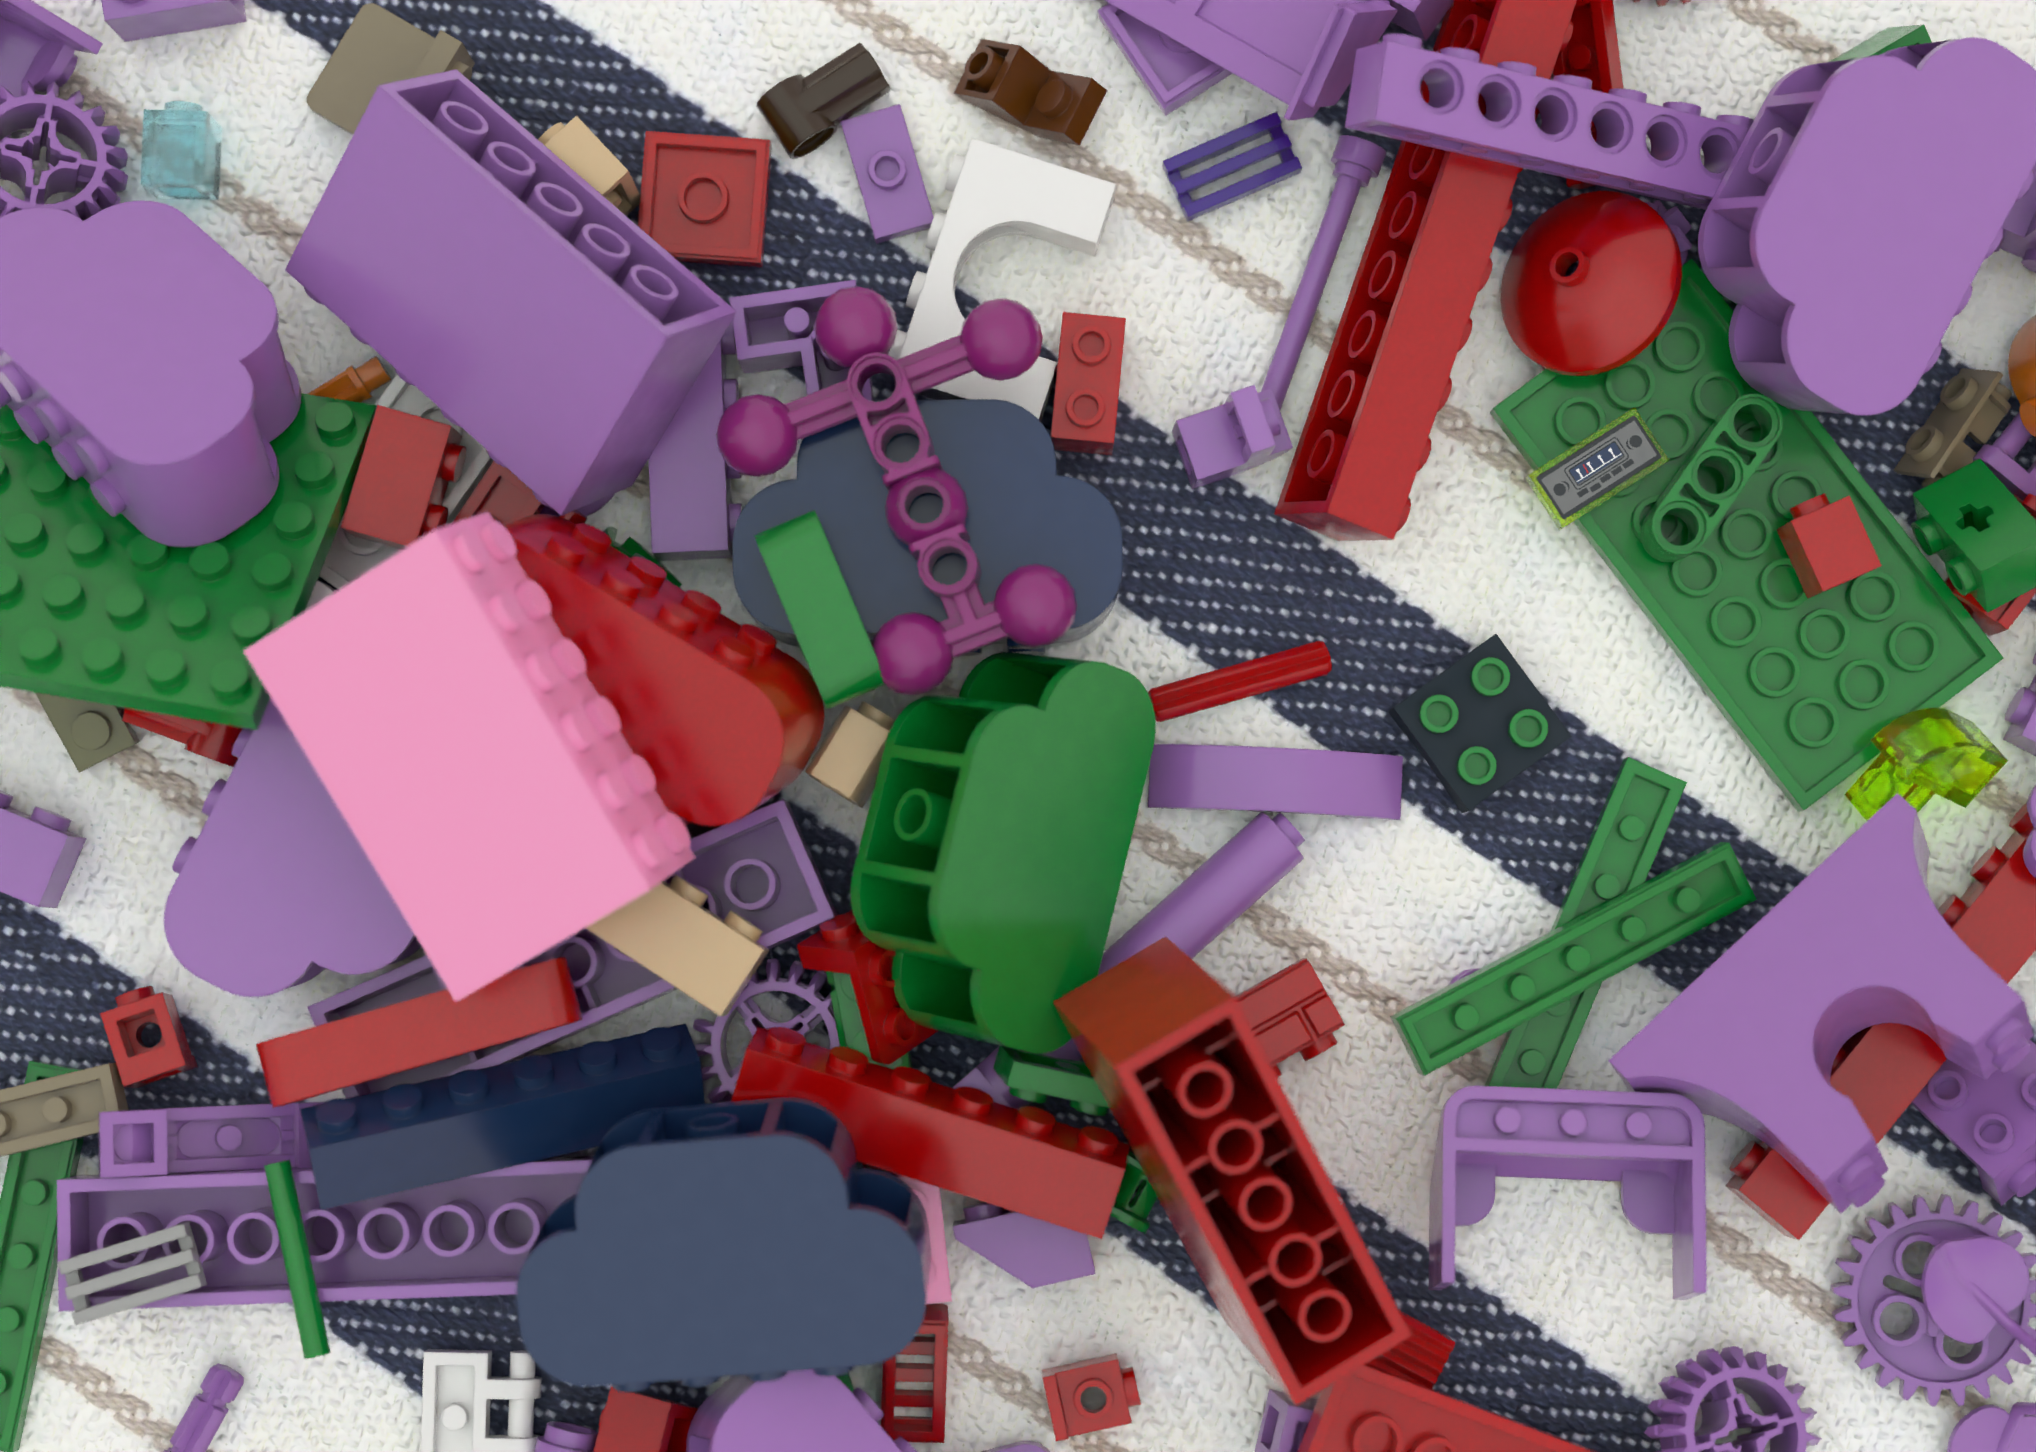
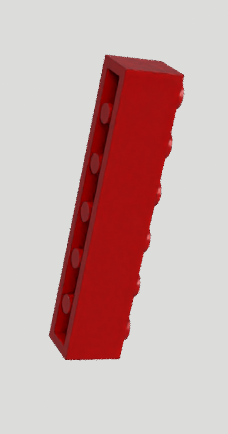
(945, 1133)

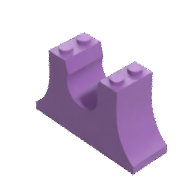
(1827, 961)

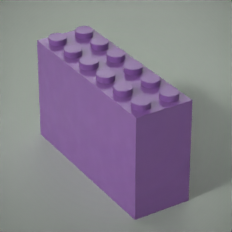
(507, 289)

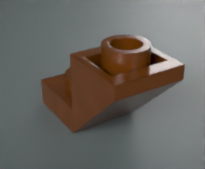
(1028, 94)

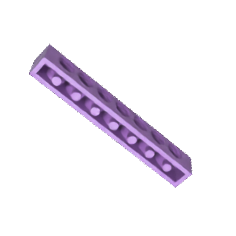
(1389, 103)

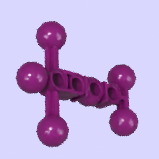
(857, 331)

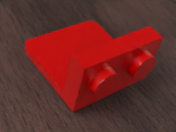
(846, 950)

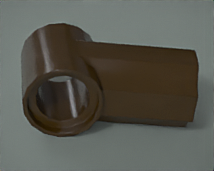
(808, 109)

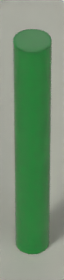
(297, 1259)

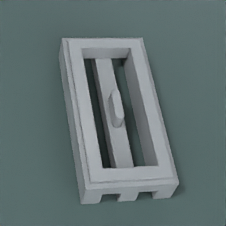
(79, 1289)

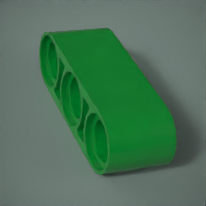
(1736, 461)
(820, 609)

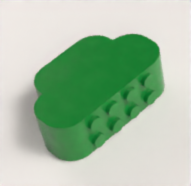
(1004, 842)

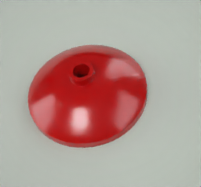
(1613, 299)

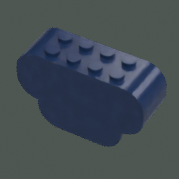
(1014, 519)
(725, 1251)

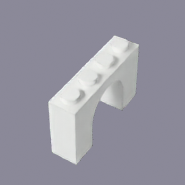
(994, 198)

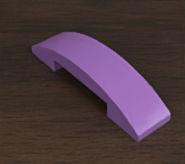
(1275, 780)
(201, 1139)

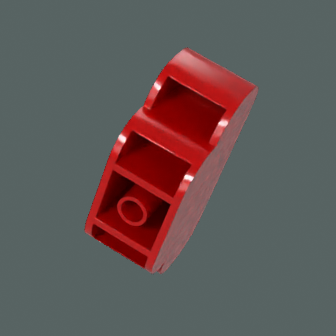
(694, 692)

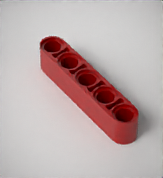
(418, 1032)

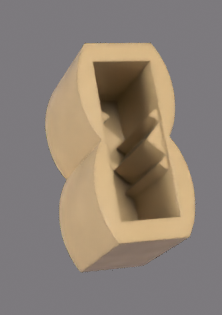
(852, 753)

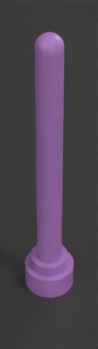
(1355, 165)

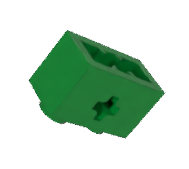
(1978, 534)

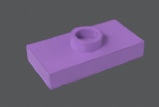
(887, 173)

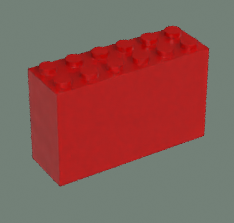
(1233, 1167)

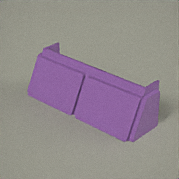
(1284, 47)

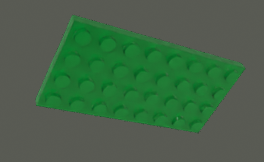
(1787, 671)

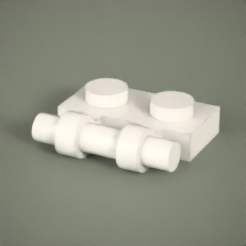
(458, 1400)

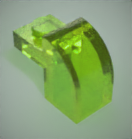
(1926, 756)

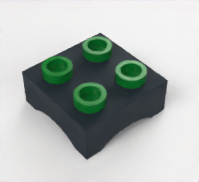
(1480, 723)

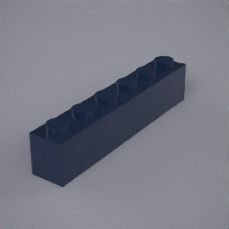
(494, 1115)

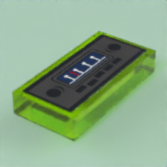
(1597, 468)

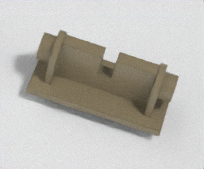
(1969, 406)

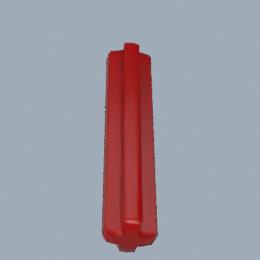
(1240, 681)

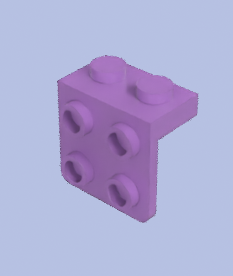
(1988, 1122)

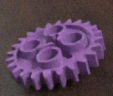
(1918, 1352)

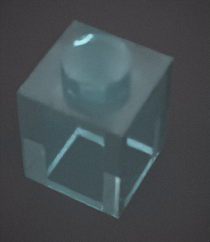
(181, 152)

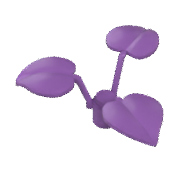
(1966, 1292)

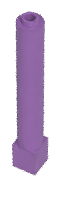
(1188, 916)

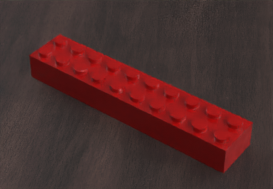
(1413, 300)

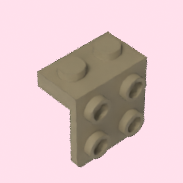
(377, 52)

